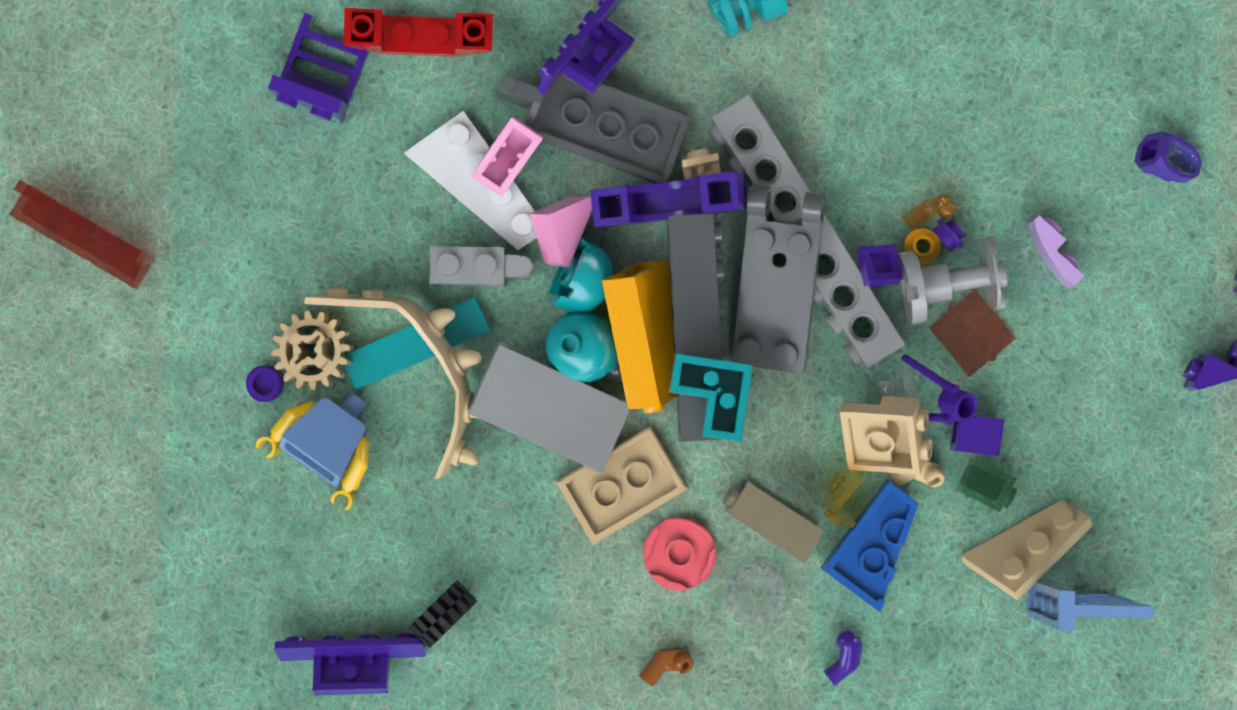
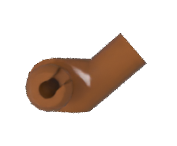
(666, 661)

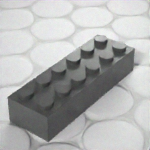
(695, 304)

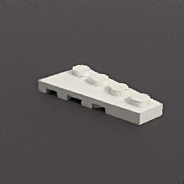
(451, 158)

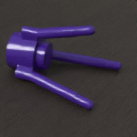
(952, 401)

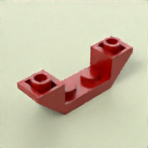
(418, 35)

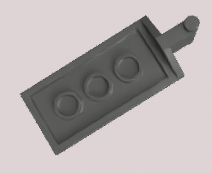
(602, 125)

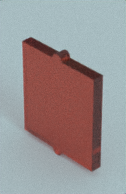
(972, 333)

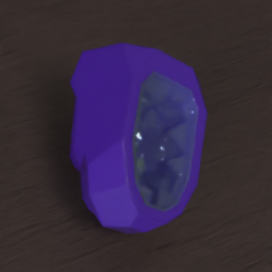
(1168, 157)

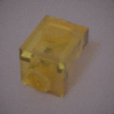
(841, 489)

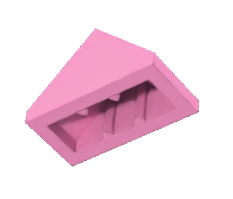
(507, 156)
(561, 228)

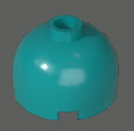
(580, 285)
(581, 346)

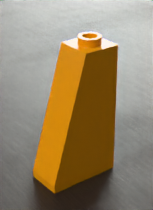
(643, 332)

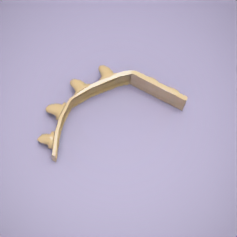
(454, 362)

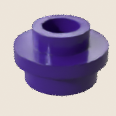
(949, 234)

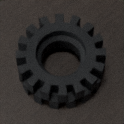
(443, 613)

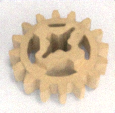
(322, 339)

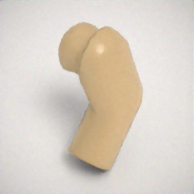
(931, 474)

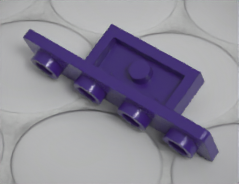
(591, 53)
(350, 664)

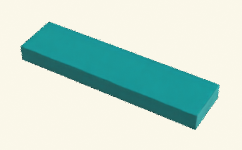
(408, 347)

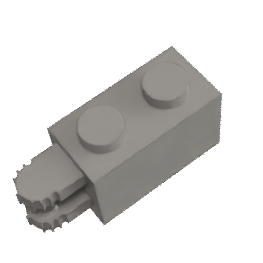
(476, 266)

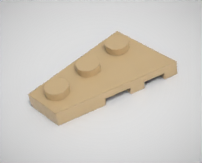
(1028, 549)

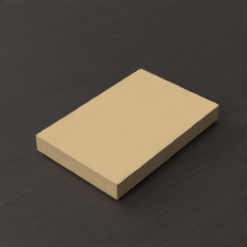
(632, 484)

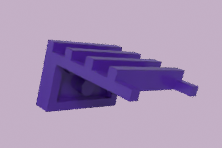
(320, 97)

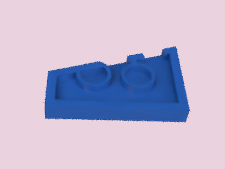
(869, 550)

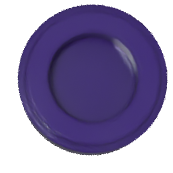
(265, 383)

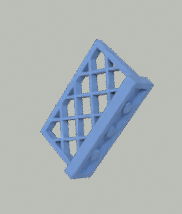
(1059, 606)

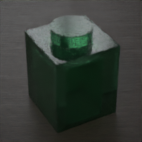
(987, 485)

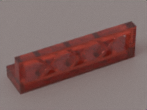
(81, 235)

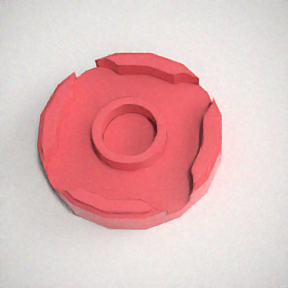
(668, 547)

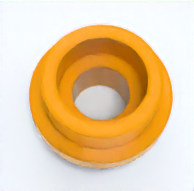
(932, 240)

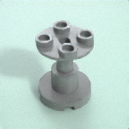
(937, 283)

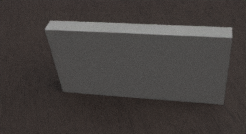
(549, 408)

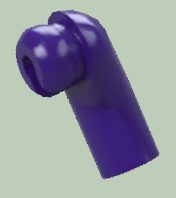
(849, 657)

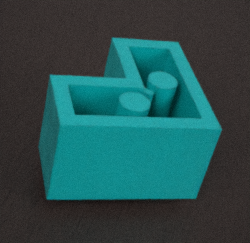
(723, 386)

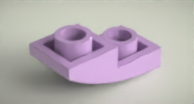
(1047, 241)

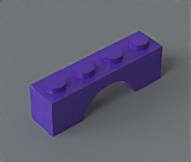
(655, 202)

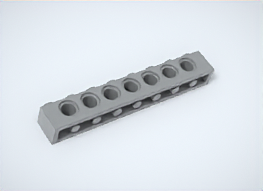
(747, 118)

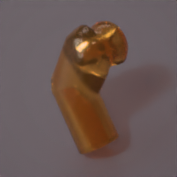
(927, 209)

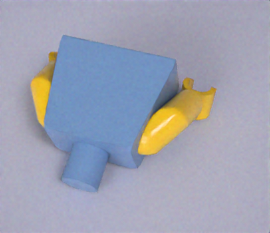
(326, 441)

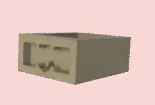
(772, 520)

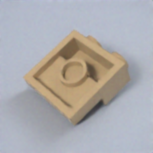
(886, 435)

